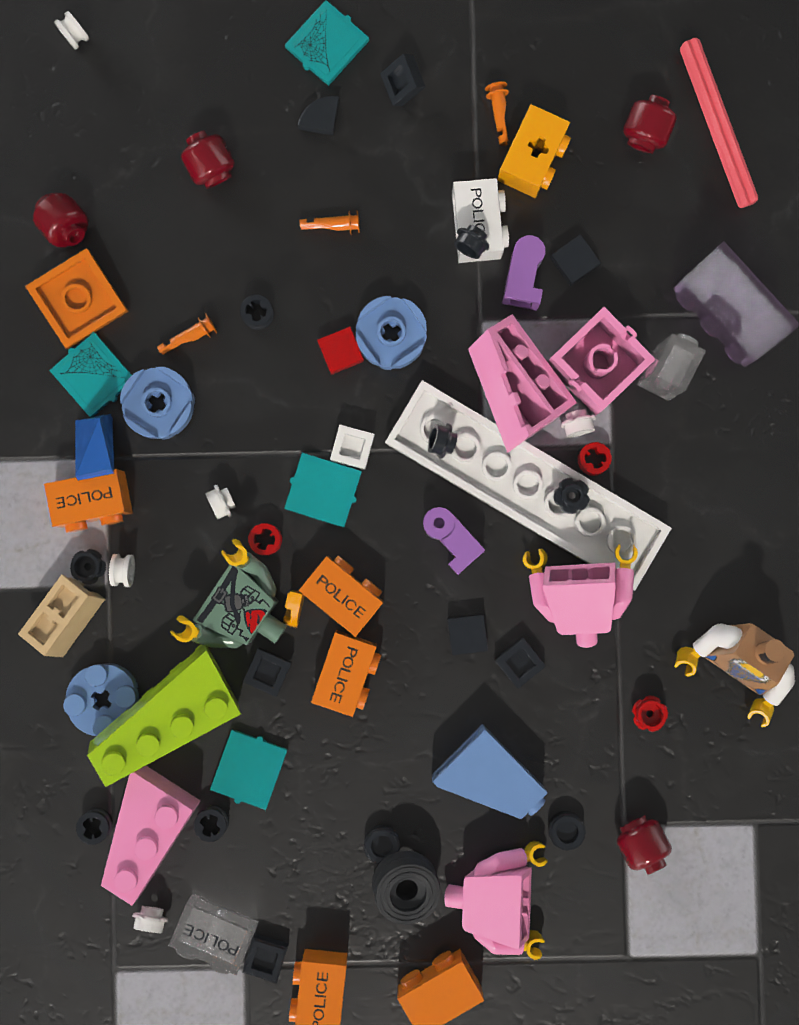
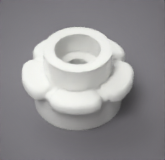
(578, 423)
(220, 501)
(150, 919)

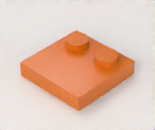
(76, 298)

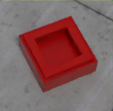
(340, 350)

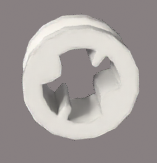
(71, 30)
(122, 570)

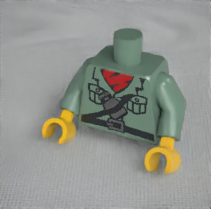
(236, 606)

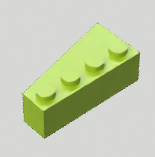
(165, 718)

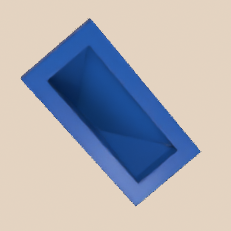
(94, 447)

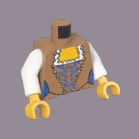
(748, 657)

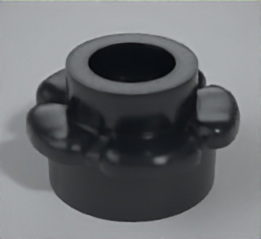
(471, 241)
(442, 440)
(568, 505)
(78, 568)

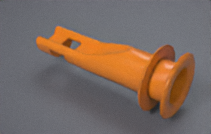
(497, 96)
(336, 223)
(191, 334)

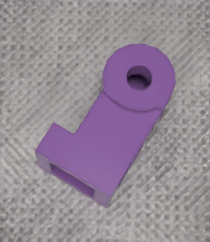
(521, 274)
(446, 528)

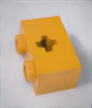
(541, 132)

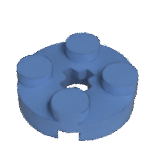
(394, 312)
(137, 408)
(81, 700)

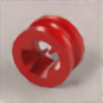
(600, 449)
(271, 548)

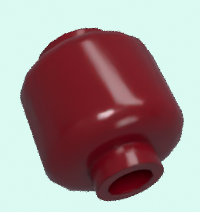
(649, 124)
(207, 159)
(60, 219)
(644, 845)

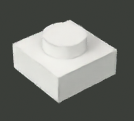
(352, 447)

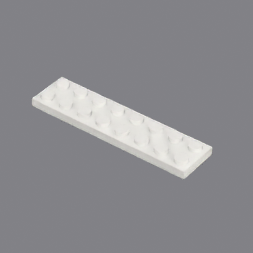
(524, 484)

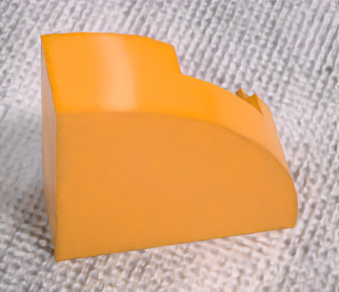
(293, 608)

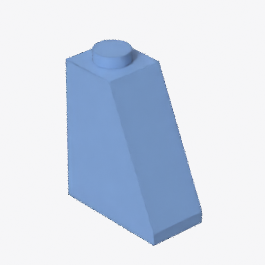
(490, 776)

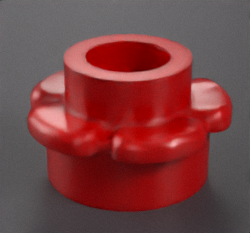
(651, 723)

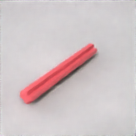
(718, 123)

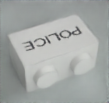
(480, 205)

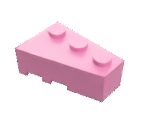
(518, 382)
(146, 829)

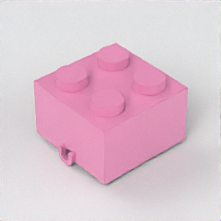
(600, 361)

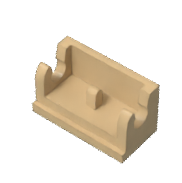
(61, 617)

